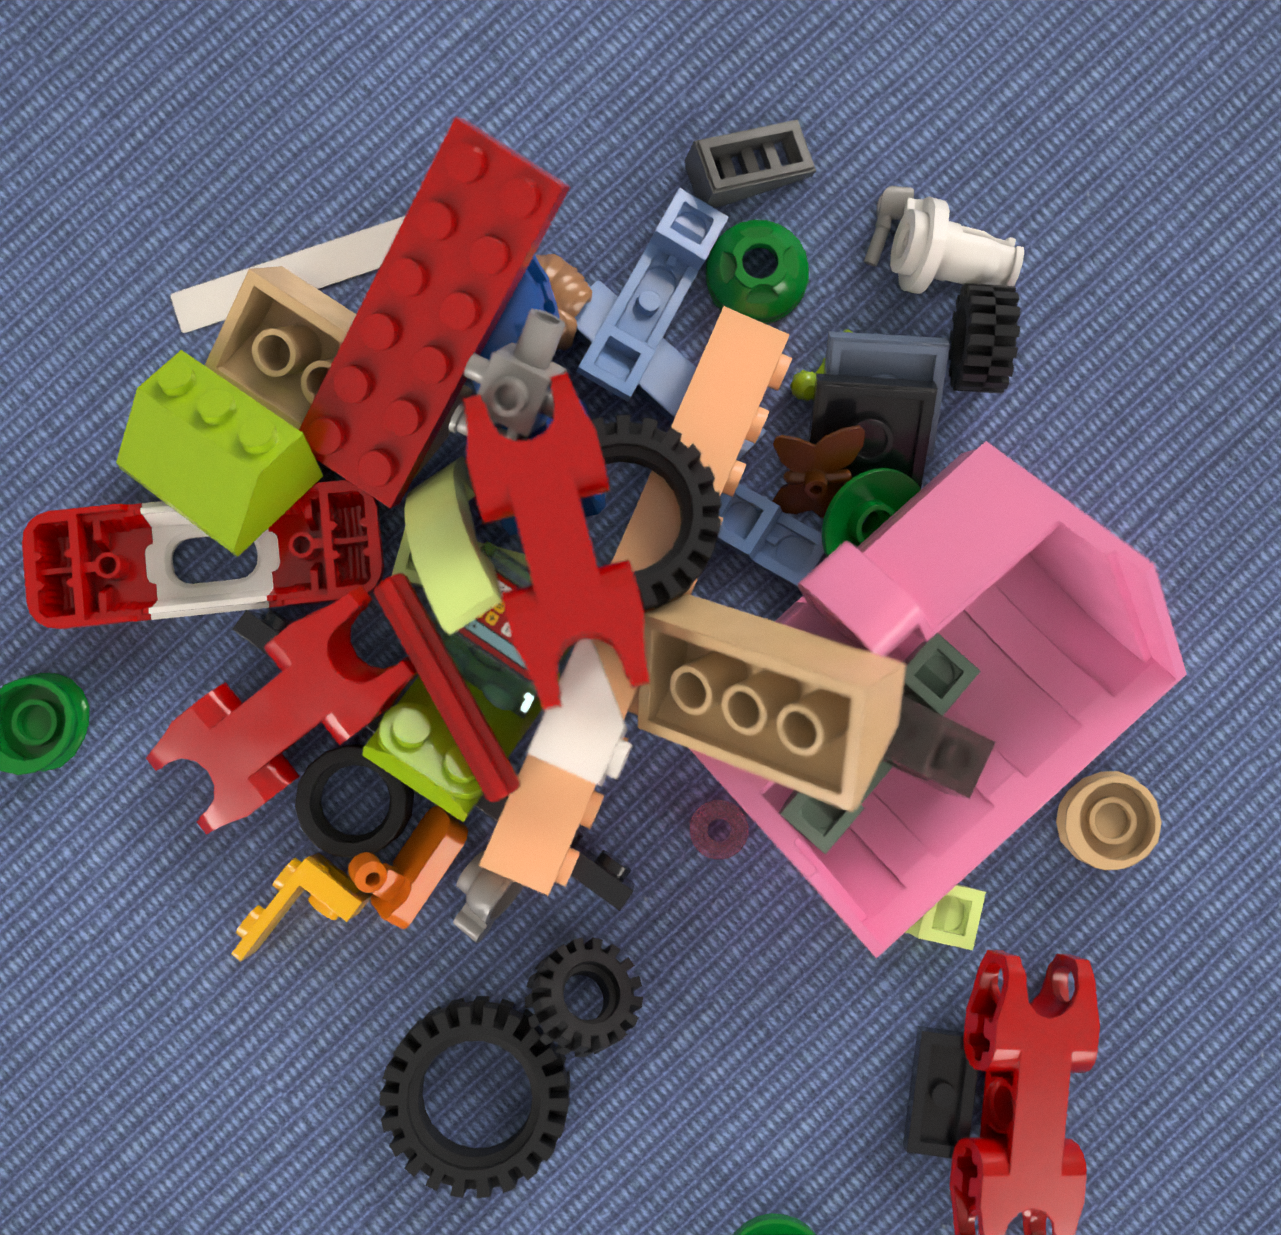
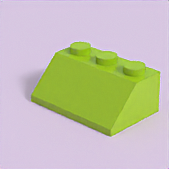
(214, 453)

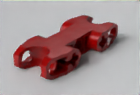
(543, 489)
(317, 684)
(1028, 1062)

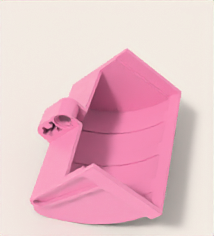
(1067, 659)

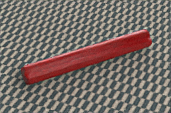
(447, 687)

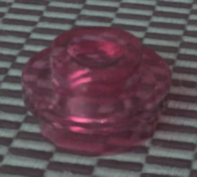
(718, 810)

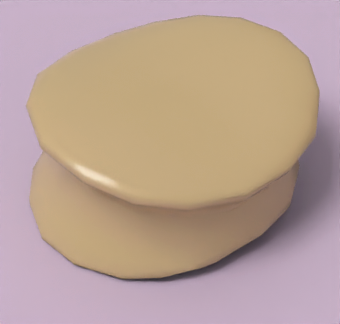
(1109, 821)

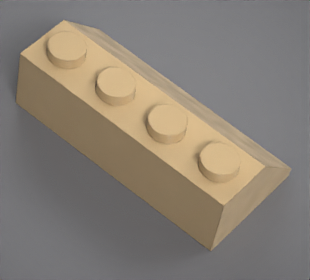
(283, 343)
(769, 698)

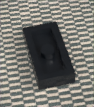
(939, 1093)

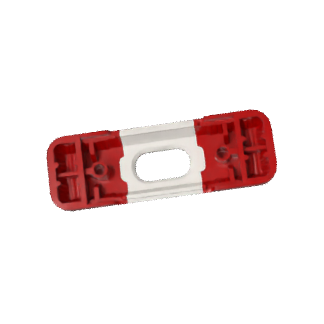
(119, 560)

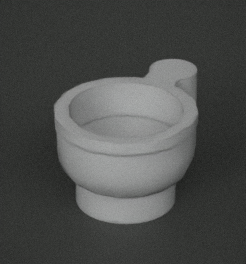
(486, 898)

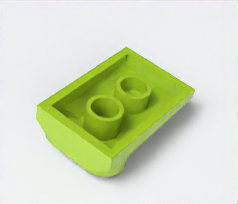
(423, 754)

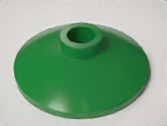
(871, 493)

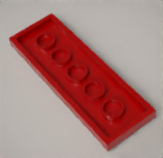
(430, 310)

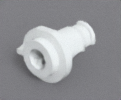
(935, 248)

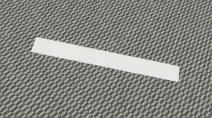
(315, 265)

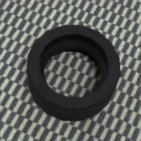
(319, 829)

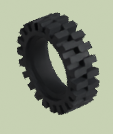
(694, 493)
(441, 1157)

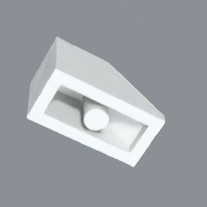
(589, 727)

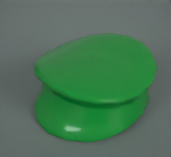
(41, 723)

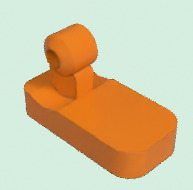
(417, 869)

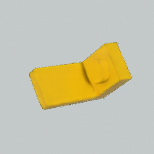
(331, 895)

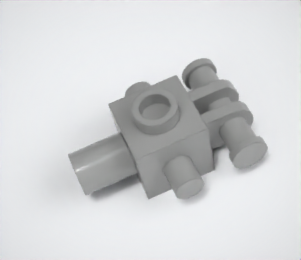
(517, 379)

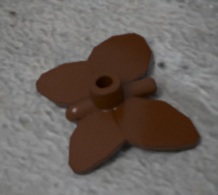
(816, 469)

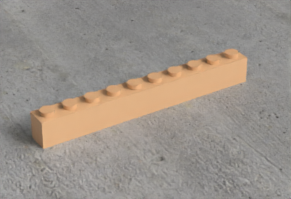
(716, 417)

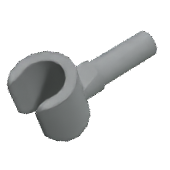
(889, 207)

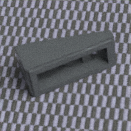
(715, 177)

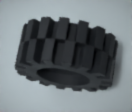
(984, 338)
(616, 987)

